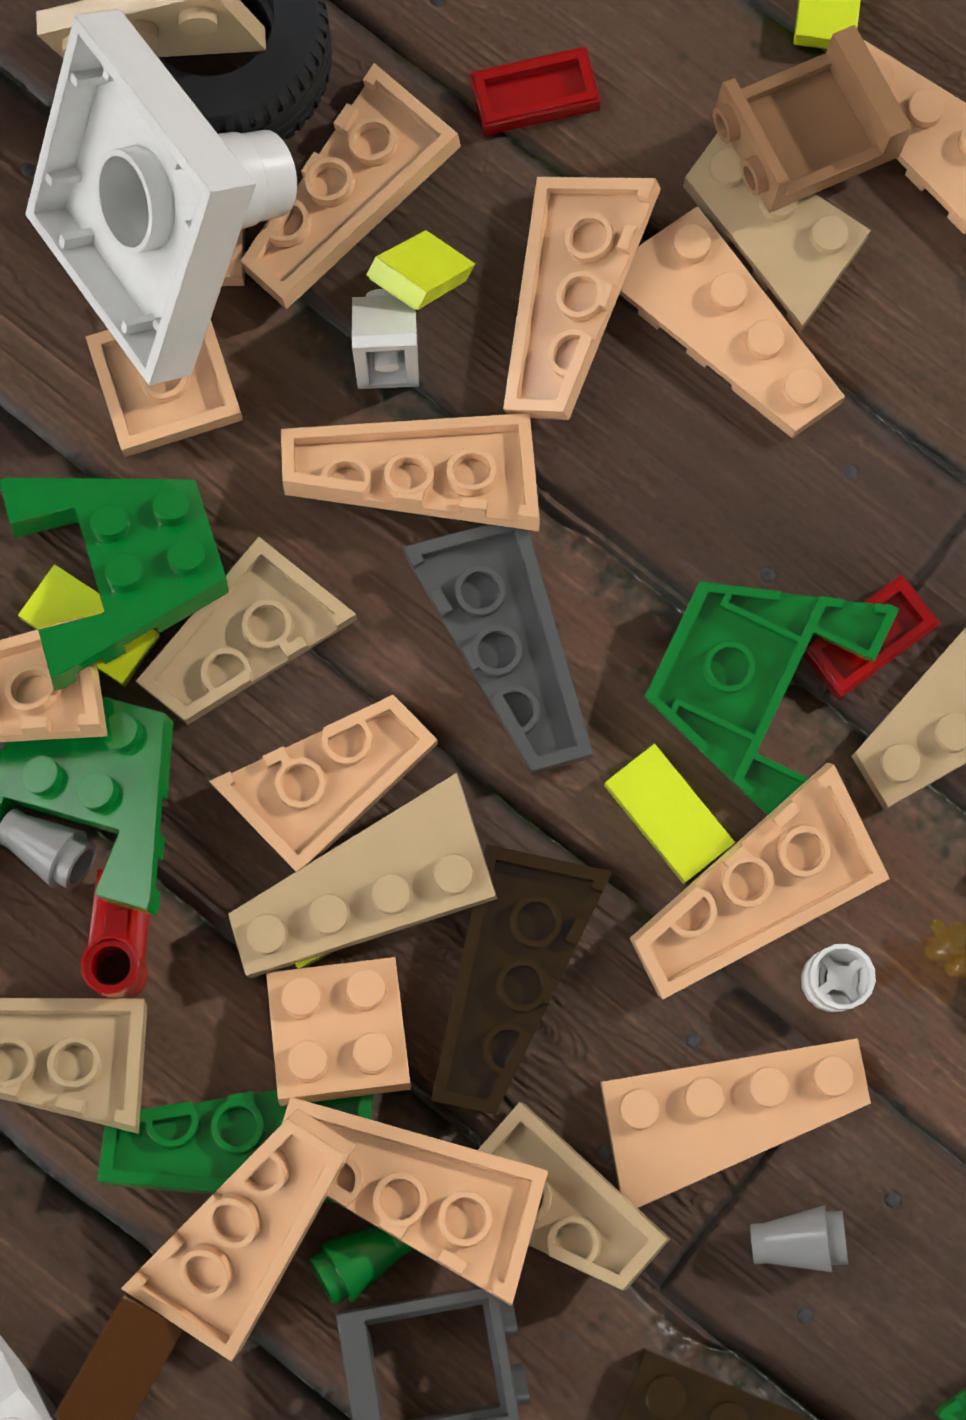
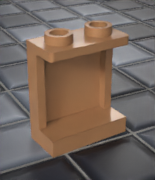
(812, 123)

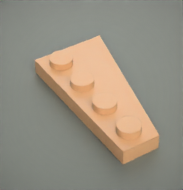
(937, 139)
(364, 171)
(772, 881)

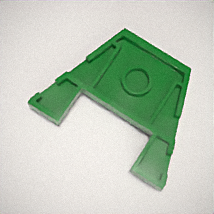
(145, 550)
(735, 665)
(106, 785)

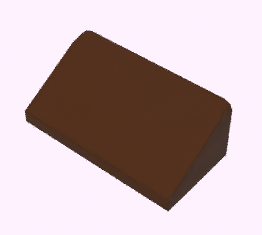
(121, 1364)

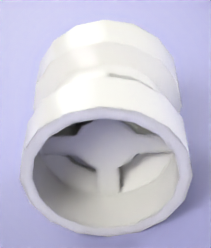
(848, 973)

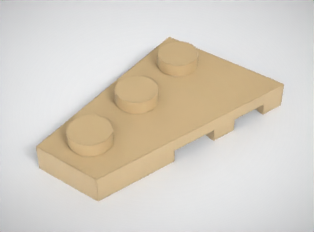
(166, 25)
(792, 250)
(579, 1212)

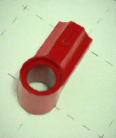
(113, 932)

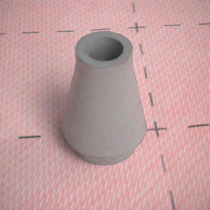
(49, 849)
(802, 1240)

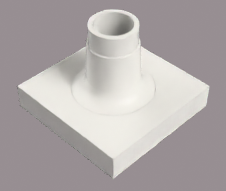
(147, 194)

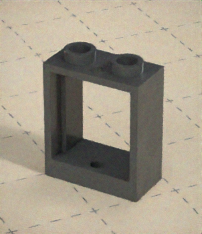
(361, 1366)

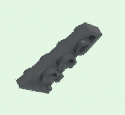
(504, 627)

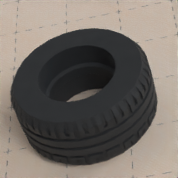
(279, 84)

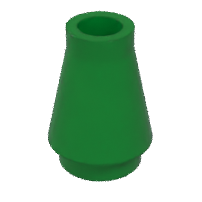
(355, 1262)

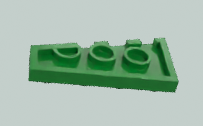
(199, 1143)

